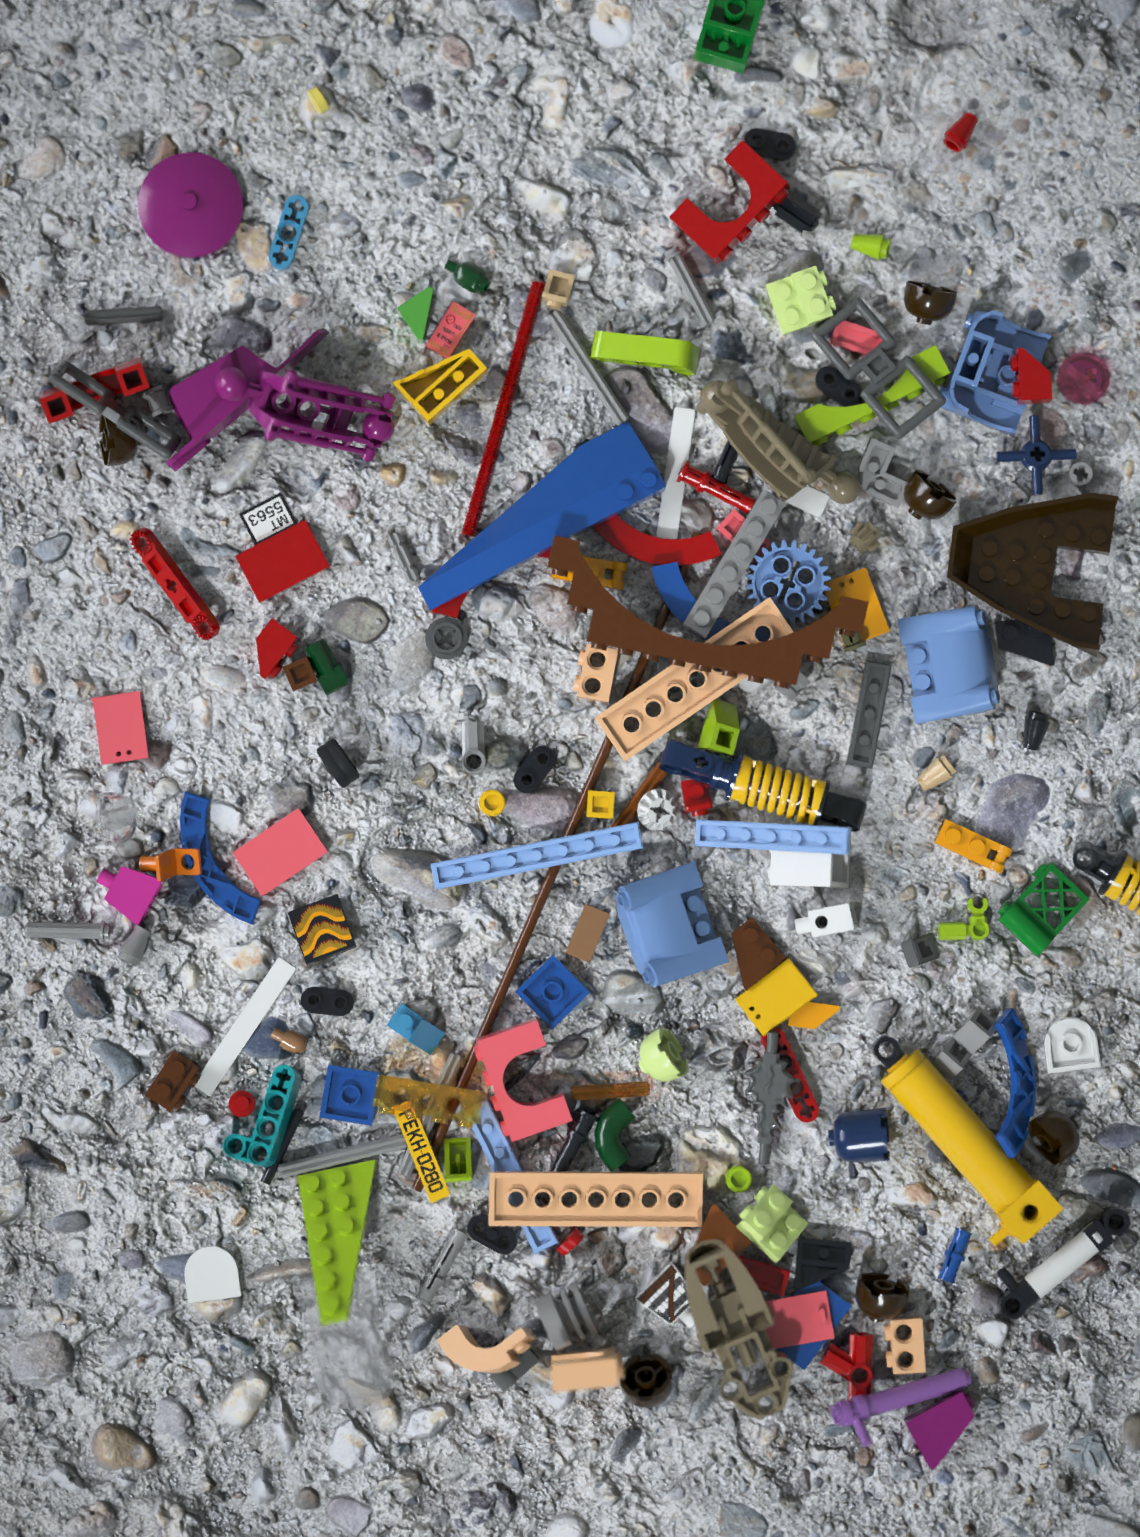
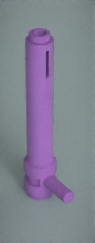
(862, 1407)

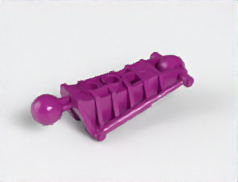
(376, 426)

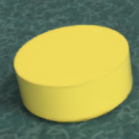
(318, 100)

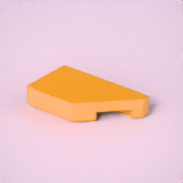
(812, 1015)

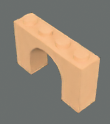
(586, 1369)

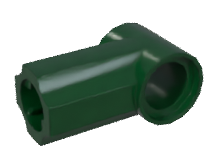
(328, 670)

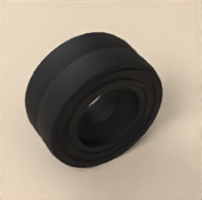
(338, 763)

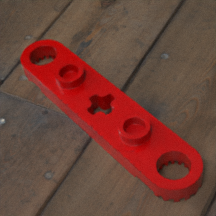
(182, 594)

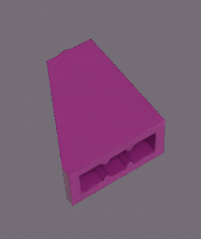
(940, 1425)

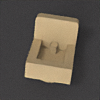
(557, 289)

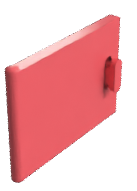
(120, 727)
(800, 1320)

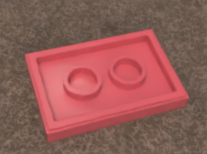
(280, 852)

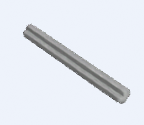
(588, 367)
(446, 1078)
(342, 1156)

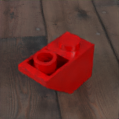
(1032, 379)
(273, 646)

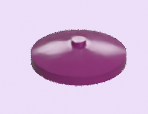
(190, 205)

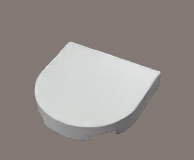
(1070, 1046)
(212, 1275)

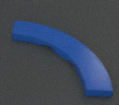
(680, 600)
(212, 880)
(1023, 1083)

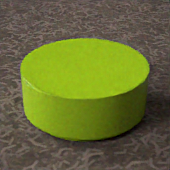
(738, 1178)

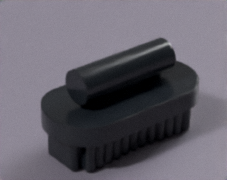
(798, 213)

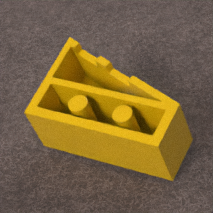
(441, 385)

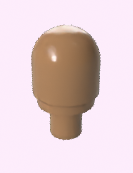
(290, 1040)

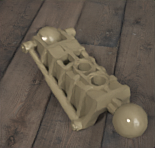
(772, 448)

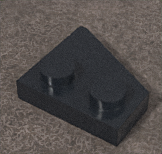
(1024, 641)
(820, 1260)

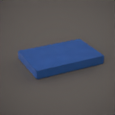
(804, 1353)

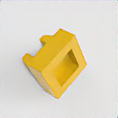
(600, 804)

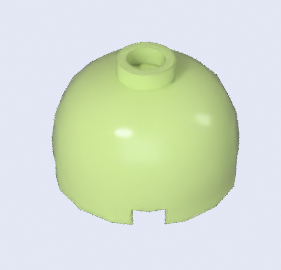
(661, 1056)

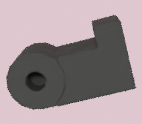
(506, 1379)

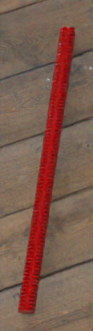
(502, 408)

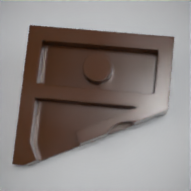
(754, 952)

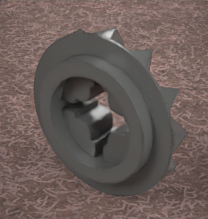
(446, 625)

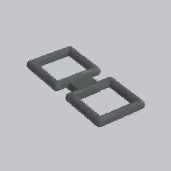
(878, 368)
(113, 410)

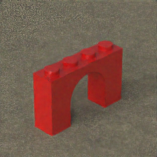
(720, 238)
(122, 378)

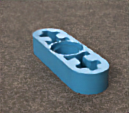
(288, 212)

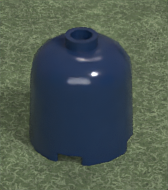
(861, 1135)

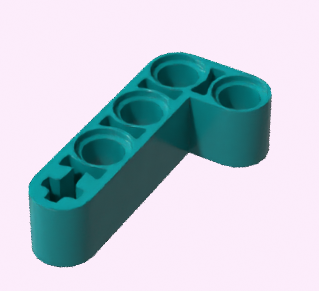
(268, 1114)

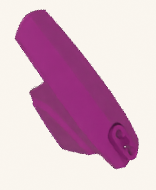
(205, 412)

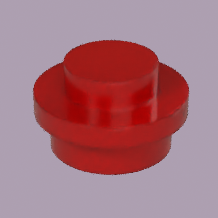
(242, 1103)

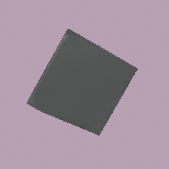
(919, 950)

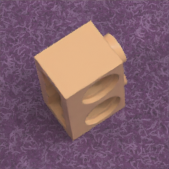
(602, 674)
(913, 1343)

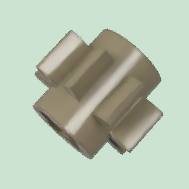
(865, 537)

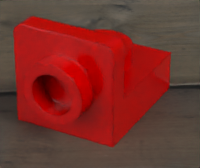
(696, 797)

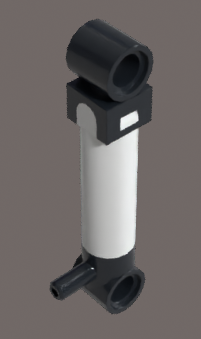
(1091, 1240)

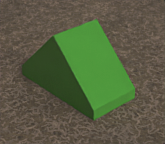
(417, 313)

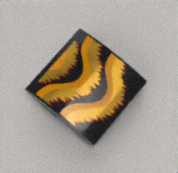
(322, 929)

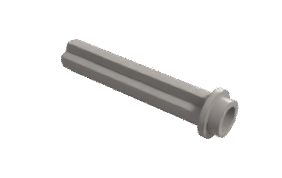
(689, 285)
(68, 930)

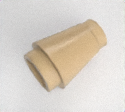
(936, 773)

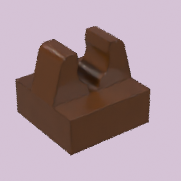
(300, 674)

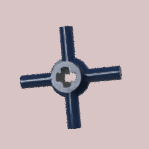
(1042, 448)

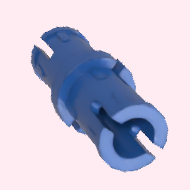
(954, 1255)

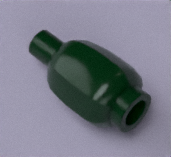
(469, 276)

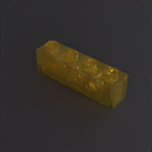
(388, 1088)

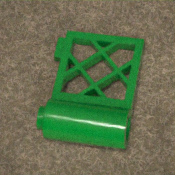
(1027, 923)

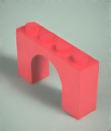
(520, 1117)

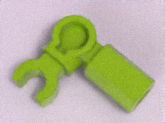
(976, 930)

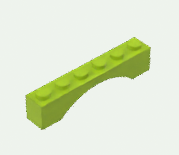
(823, 421)

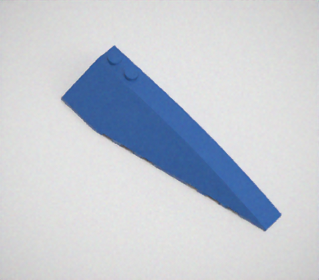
(578, 494)

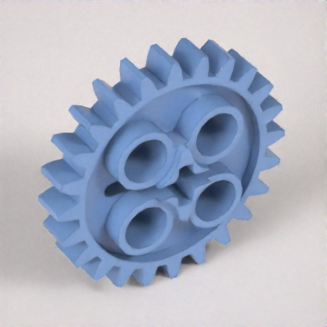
(810, 591)

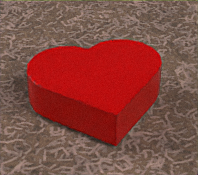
(570, 1241)

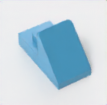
(416, 1029)

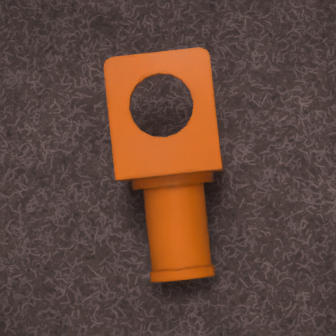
(171, 863)

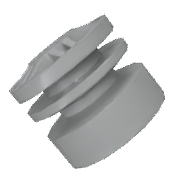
(566, 1316)

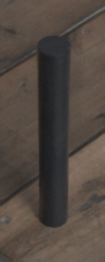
(290, 1131)

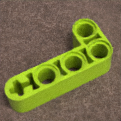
(647, 351)

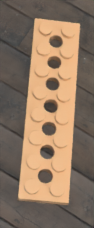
(693, 698)
(608, 1212)

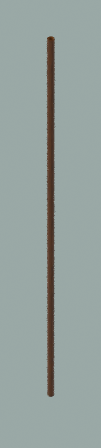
(542, 896)

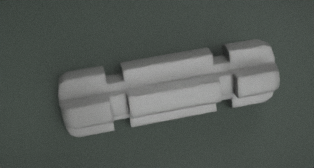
(403, 557)

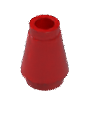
(960, 132)

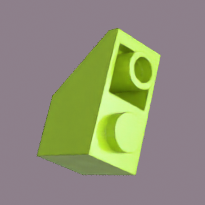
(720, 728)

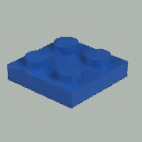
(552, 992)
(349, 1095)

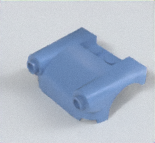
(983, 373)
(950, 663)
(669, 926)

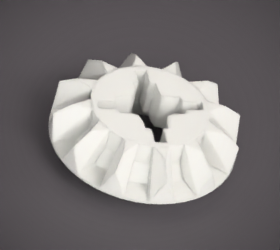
(653, 799)

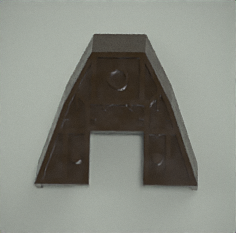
(1012, 557)

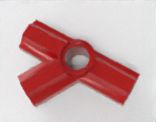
(845, 1363)

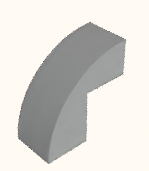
(964, 1043)

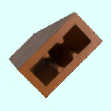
(720, 1227)

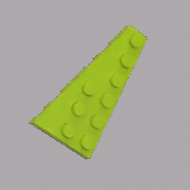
(335, 1226)

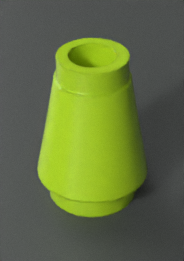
(871, 245)

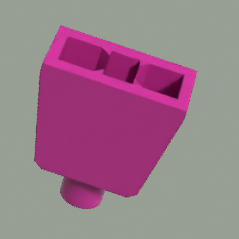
(130, 892)

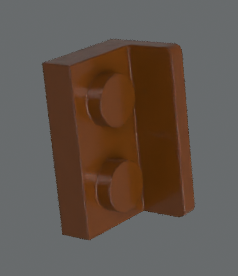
(174, 1081)

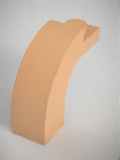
(467, 1353)

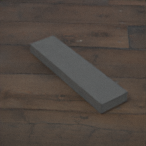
(868, 714)

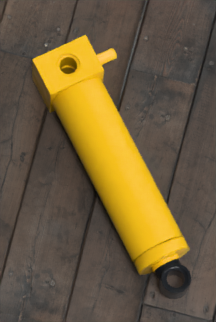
(967, 1143)

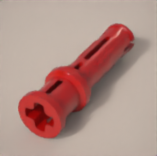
(704, 482)

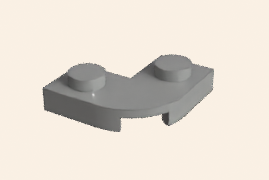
(874, 477)

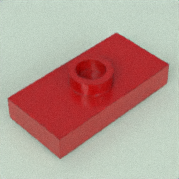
(767, 1276)

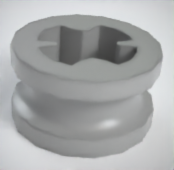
(1087, 471)

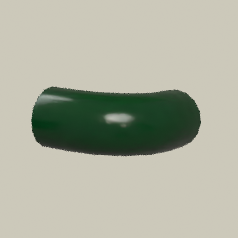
(608, 1134)

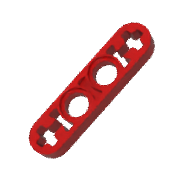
(796, 1072)

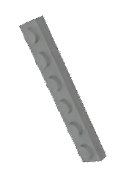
(733, 564)

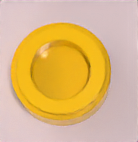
(492, 802)

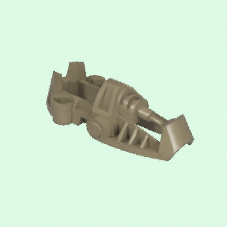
(731, 1321)

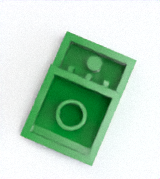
(728, 33)

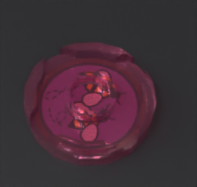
(1083, 378)

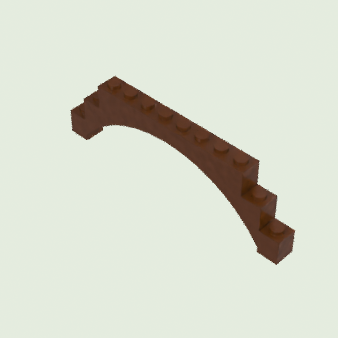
(770, 660)

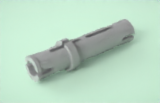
(426, 1293)

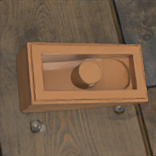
(587, 933)

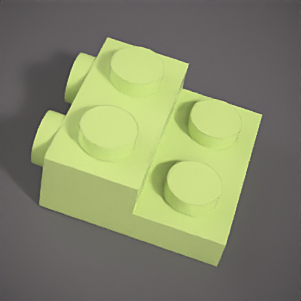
(800, 300)
(771, 1222)

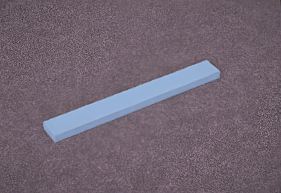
(537, 855)

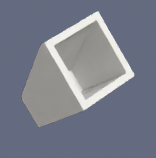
(809, 869)

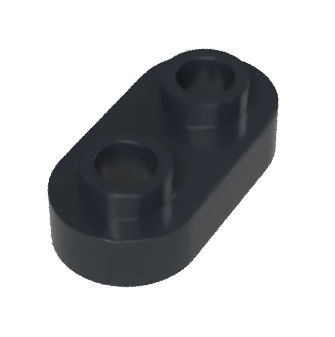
(769, 146)
(837, 389)
(534, 769)
(327, 1000)
(491, 1235)

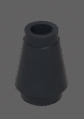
(1035, 729)

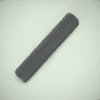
(123, 315)

